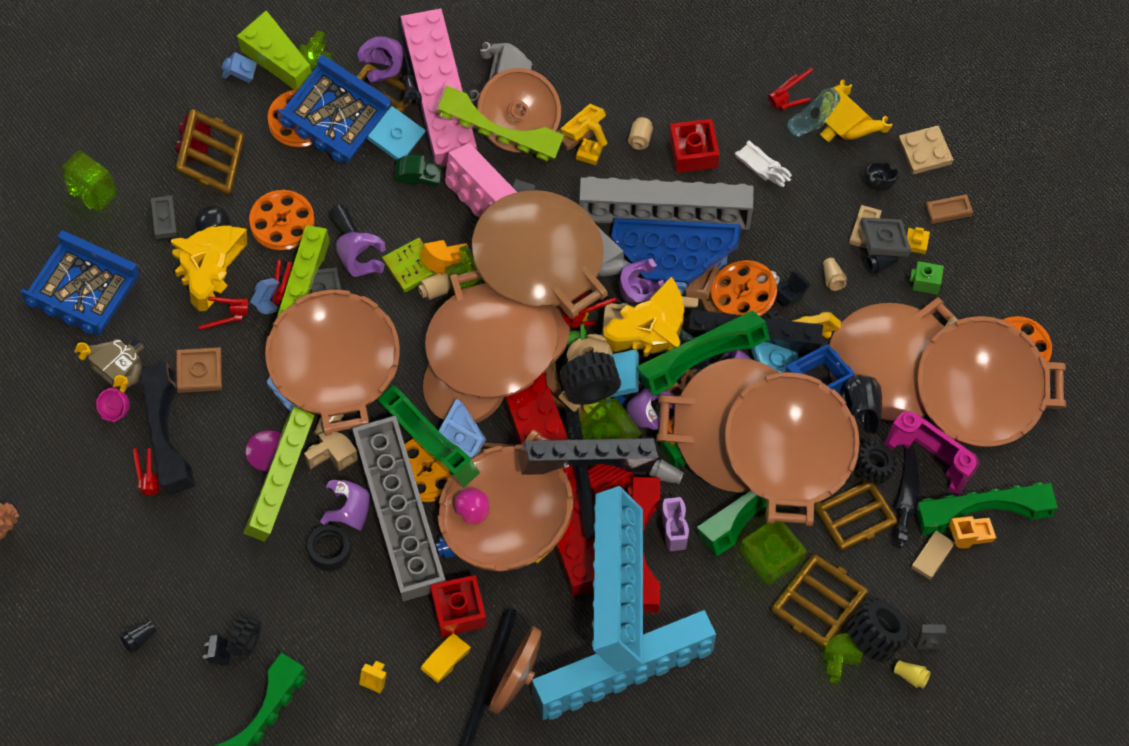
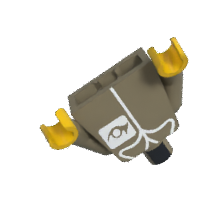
(114, 361)

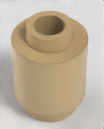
(640, 133)
(434, 286)

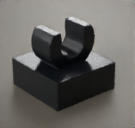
(217, 650)

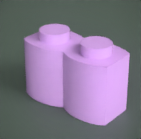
(675, 524)

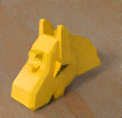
(206, 259)
(650, 325)

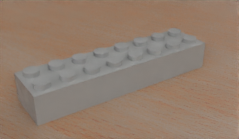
(666, 201)
(399, 507)

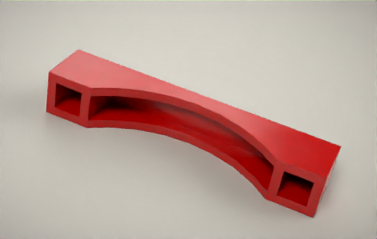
(646, 494)

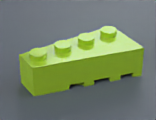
(274, 51)

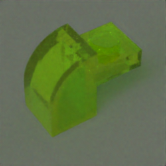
(315, 49)
(466, 265)
(840, 651)

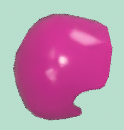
(112, 404)
(472, 505)

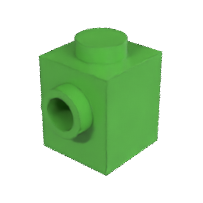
(927, 277)

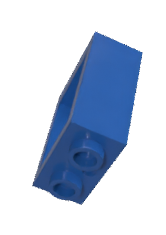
(828, 357)

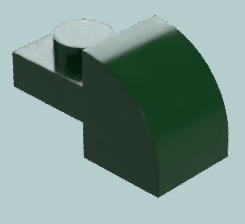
(414, 169)

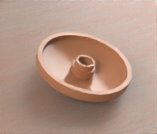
(520, 102)
(441, 399)
(518, 672)

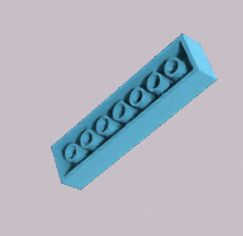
(618, 579)
(594, 677)

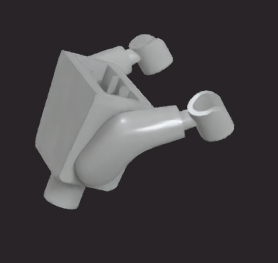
(505, 57)
(613, 257)

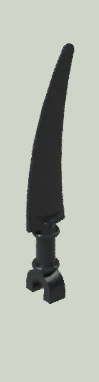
(410, 92)
(908, 496)

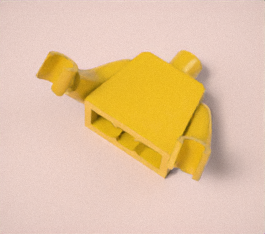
(850, 120)

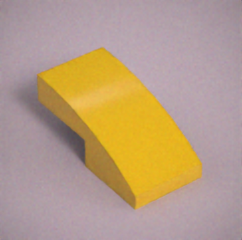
(445, 657)

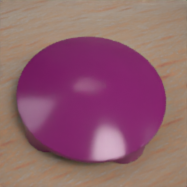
(262, 448)

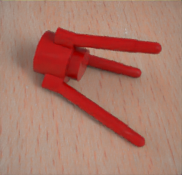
(780, 96)
(280, 290)
(238, 307)
(578, 320)
(148, 483)

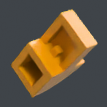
(438, 256)
(971, 531)

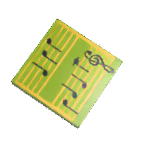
(406, 265)

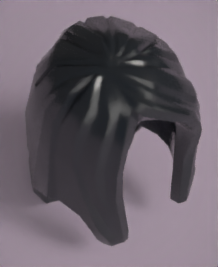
(864, 400)

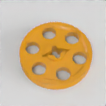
(426, 478)

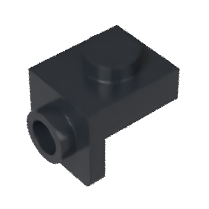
(792, 289)

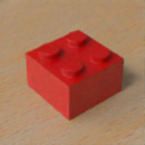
(694, 145)
(458, 606)

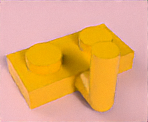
(585, 121)
(827, 319)

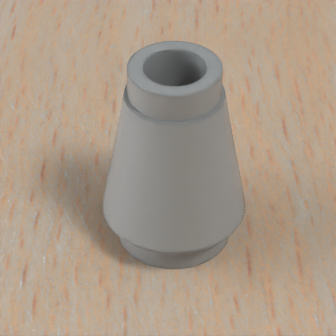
(666, 472)

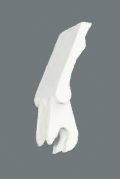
(763, 165)

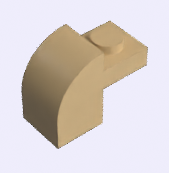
(333, 446)

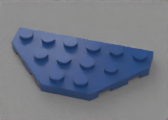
(677, 247)

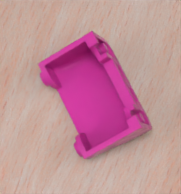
(913, 427)

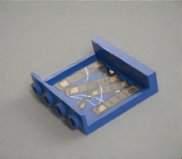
(334, 110)
(82, 284)

